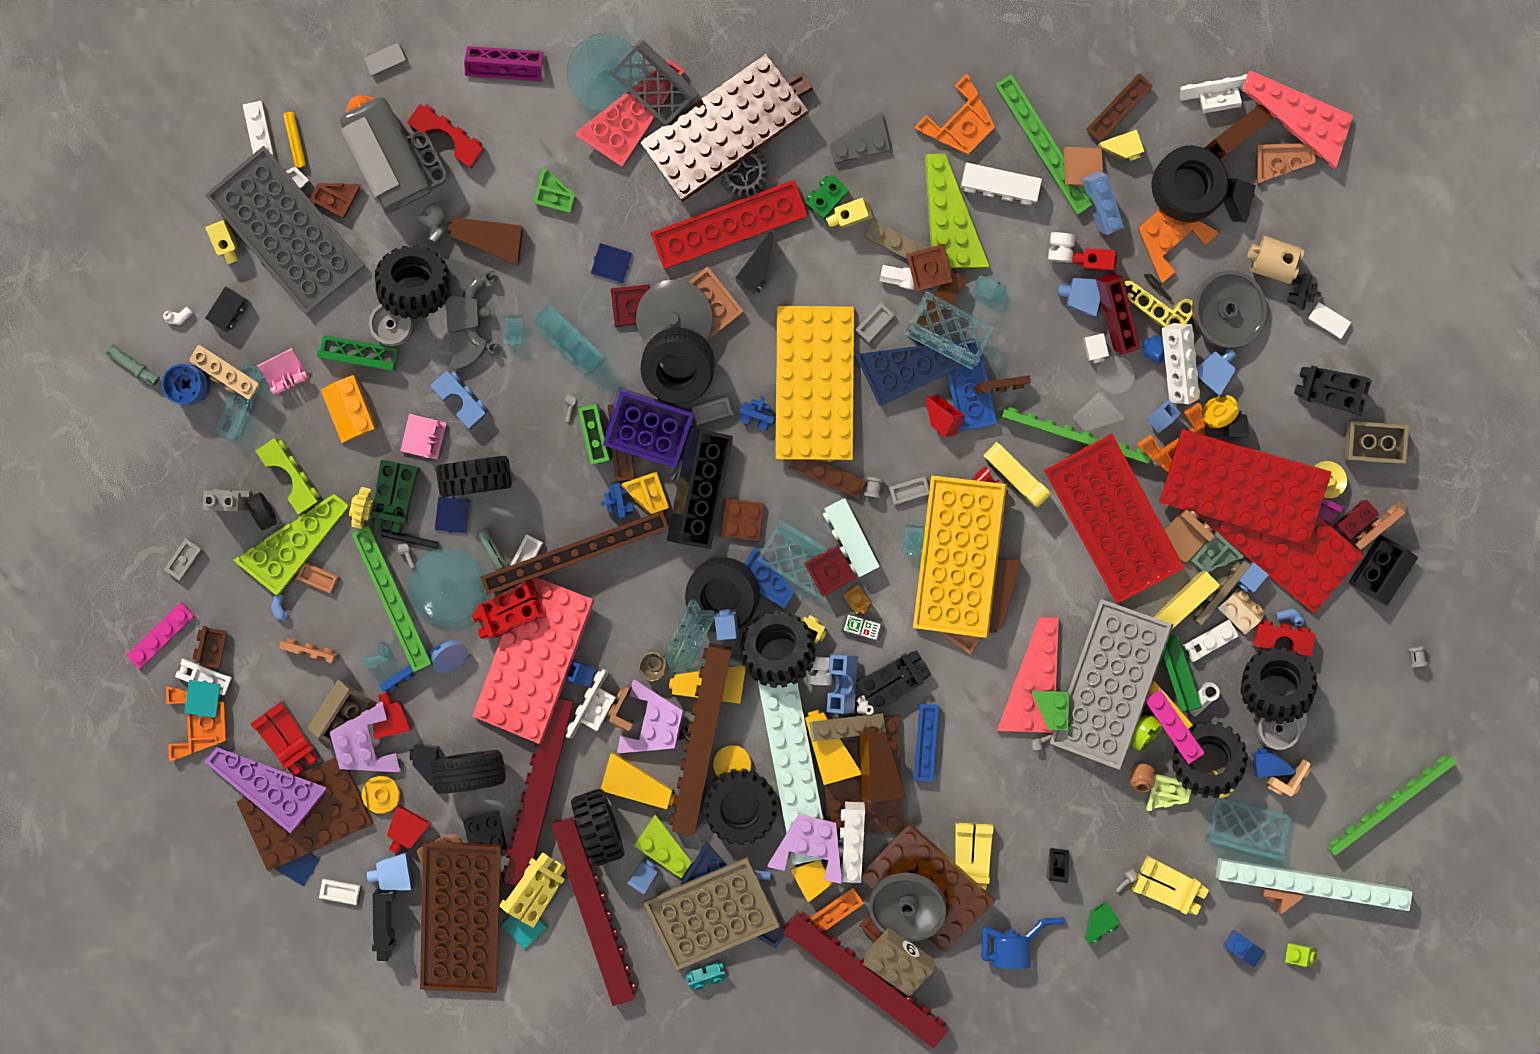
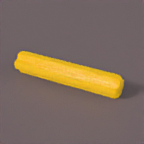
(294, 139)

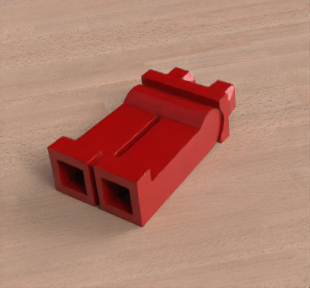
(509, 611)
(285, 738)

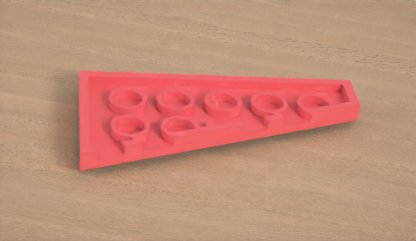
(1305, 117)
(1036, 674)

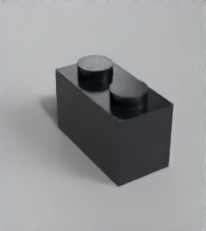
(227, 309)

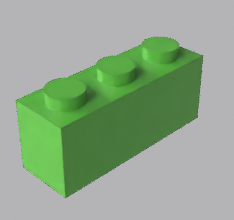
(594, 434)

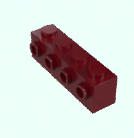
(1118, 313)

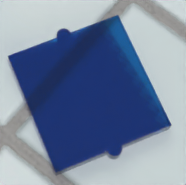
(611, 263)
(452, 514)
(299, 868)

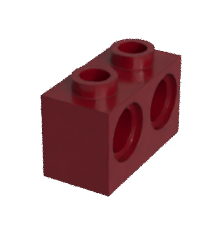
(1356, 519)

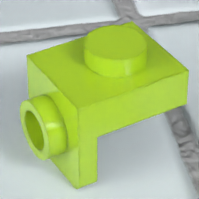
(1301, 955)

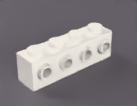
(1000, 183)
(1180, 363)
(852, 837)

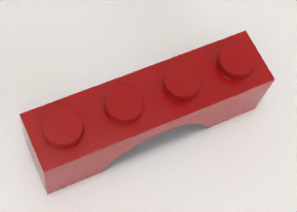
(466, 150)

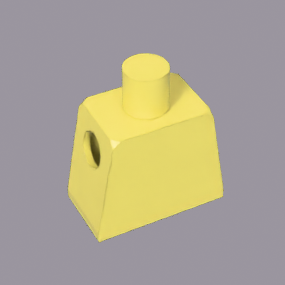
(858, 210)
(223, 231)

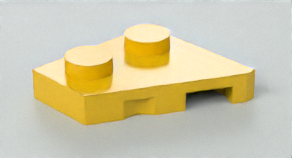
(647, 493)

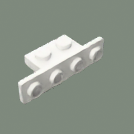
(1215, 94)
(595, 707)

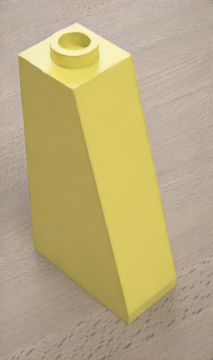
(1188, 598)

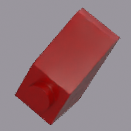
(943, 416)

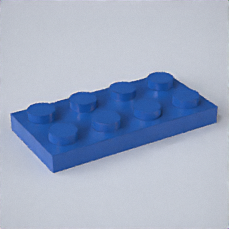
(975, 407)

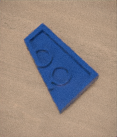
(769, 581)

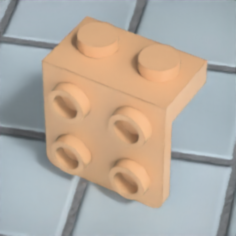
(1292, 785)

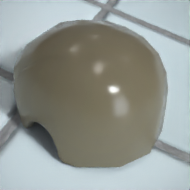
(653, 666)

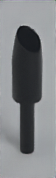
(1157, 285)

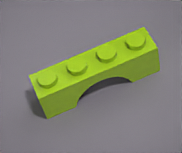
(302, 495)

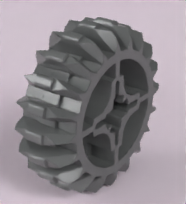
(752, 169)

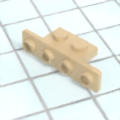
(224, 372)

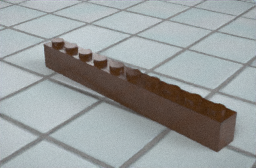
(574, 552)
(701, 739)

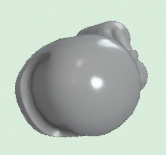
(431, 218)

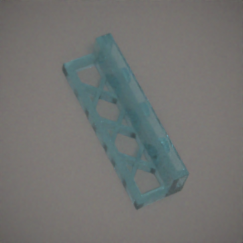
(244, 407)
(691, 633)

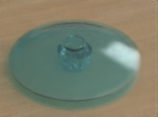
(591, 67)
(446, 586)

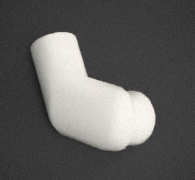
(177, 318)
(863, 706)

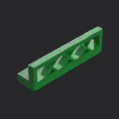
(353, 359)
(1181, 675)

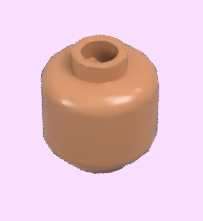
(1142, 777)

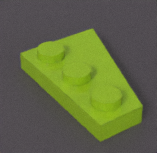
(663, 848)

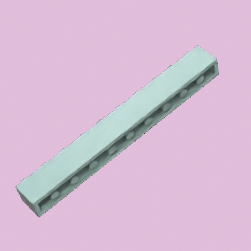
(1313, 884)

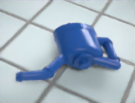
(1010, 948)

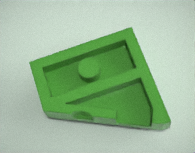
(553, 193)
(1053, 708)

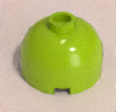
(1146, 731)

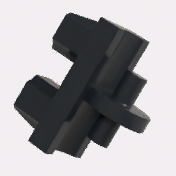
(1300, 299)

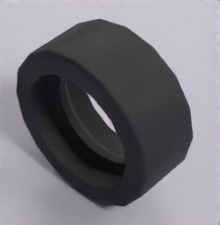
(261, 511)

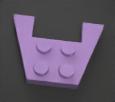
(660, 724)
(355, 747)
(812, 838)

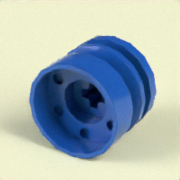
(175, 384)

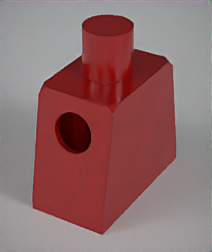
(1105, 261)
(396, 721)
(405, 829)

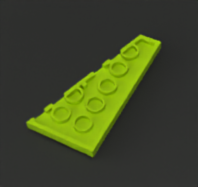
(949, 217)
(287, 550)

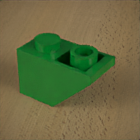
(1099, 922)

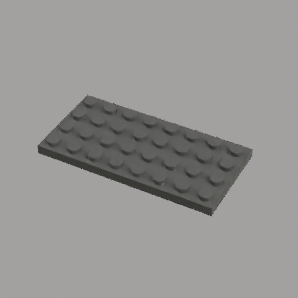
(284, 229)

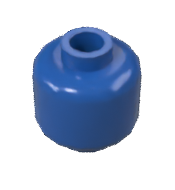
(1154, 349)

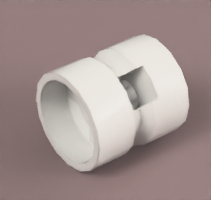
(1061, 247)
(820, 672)

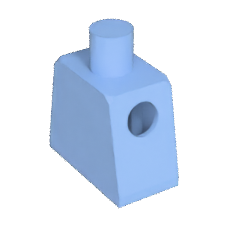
(392, 873)

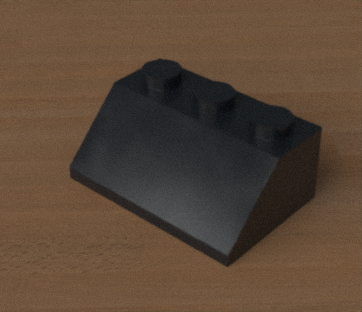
(1383, 569)

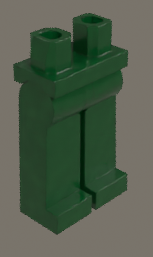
(398, 508)

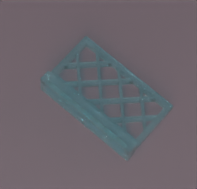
(943, 345)
(799, 539)
(1241, 844)

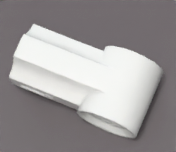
(897, 276)
(1204, 699)

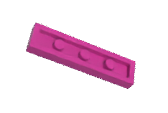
(160, 635)
(1174, 727)

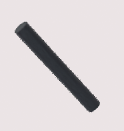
(410, 539)

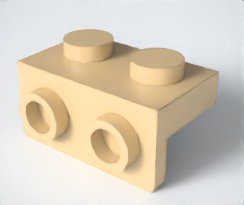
(1242, 610)

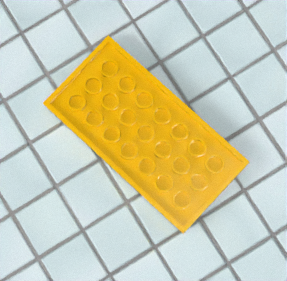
(814, 383)
(959, 556)

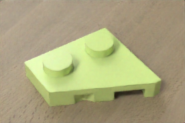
(1166, 793)

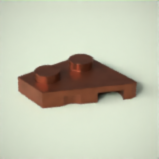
(335, 196)

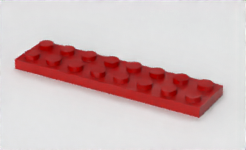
(729, 224)

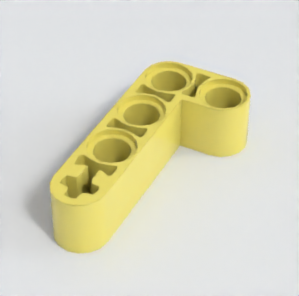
(1153, 303)
(1017, 475)

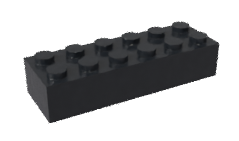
(700, 488)

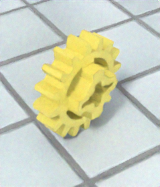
(361, 507)

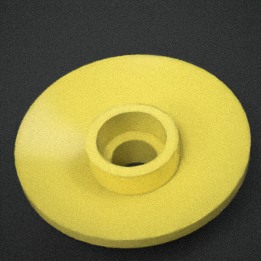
(1337, 480)

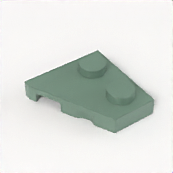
(1215, 554)

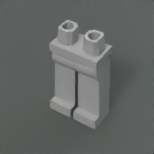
(225, 500)

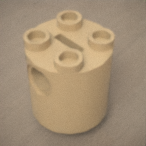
(1275, 259)

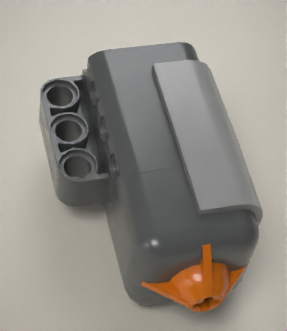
(385, 157)

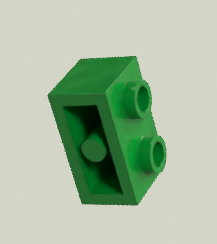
(827, 196)

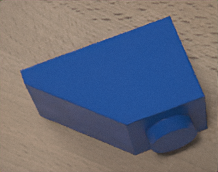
(581, 673)
(1269, 764)
(1243, 948)

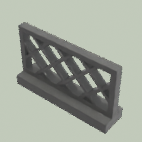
(668, 73)

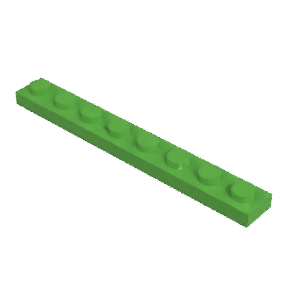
(1041, 141)
(1068, 432)
(391, 598)
(1397, 799)

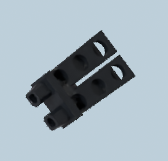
(1320, 381)
(899, 668)
(382, 930)

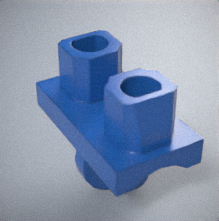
(758, 410)
(615, 502)

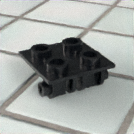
(485, 830)

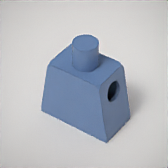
(1081, 295)
(1216, 371)

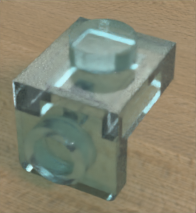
(989, 289)
(513, 330)
(913, 540)
(373, 661)

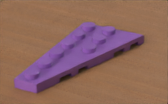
(275, 792)

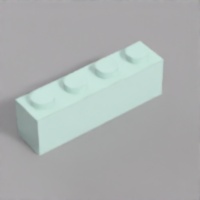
(851, 537)

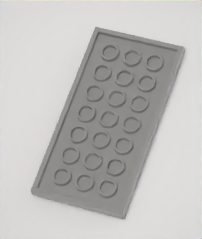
(1112, 683)

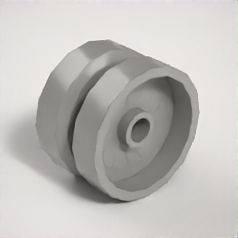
(388, 335)
(1272, 739)

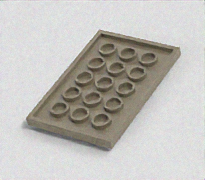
(711, 913)

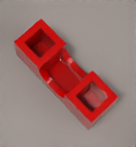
(1300, 641)

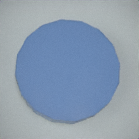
(449, 656)

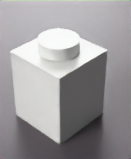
(1096, 348)

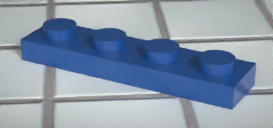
(405, 674)
(926, 742)

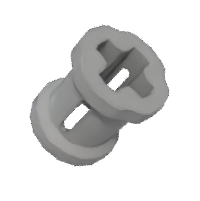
(873, 487)
(1418, 656)

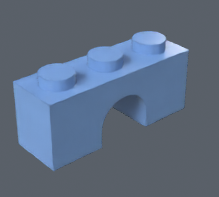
(1100, 191)
(472, 410)
(845, 672)

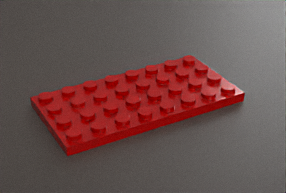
(1245, 486)
(1114, 518)
(1301, 569)

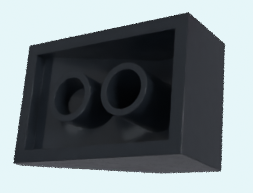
(755, 270)

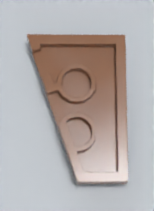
(1282, 158)
(309, 648)

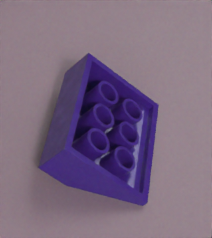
(647, 427)

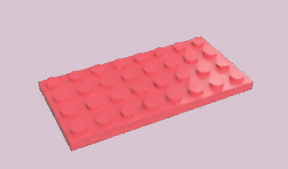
(534, 664)

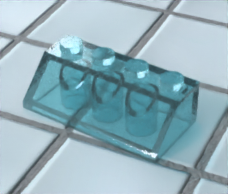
(569, 338)

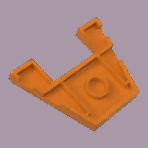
(966, 127)
(1163, 233)
(1164, 456)
(202, 731)

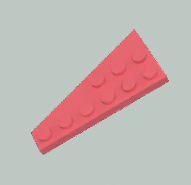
(624, 121)

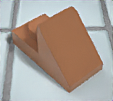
(1286, 898)

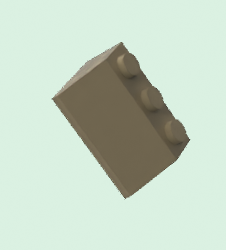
(340, 706)

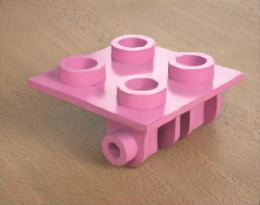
(283, 371)
(423, 436)

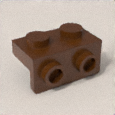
(210, 647)

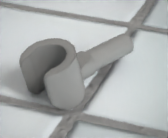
(571, 401)
(404, 549)
(1036, 744)
(1131, 877)

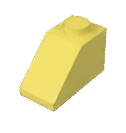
(1124, 146)

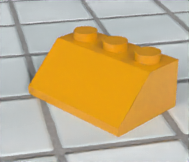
(349, 408)

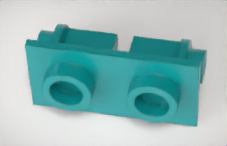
(700, 979)

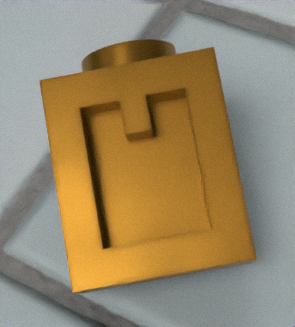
(857, 600)

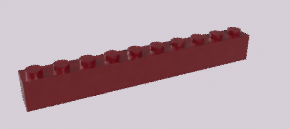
(538, 793)
(594, 913)
(874, 987)

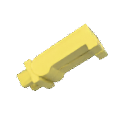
(979, 868)
(534, 890)
(1178, 898)

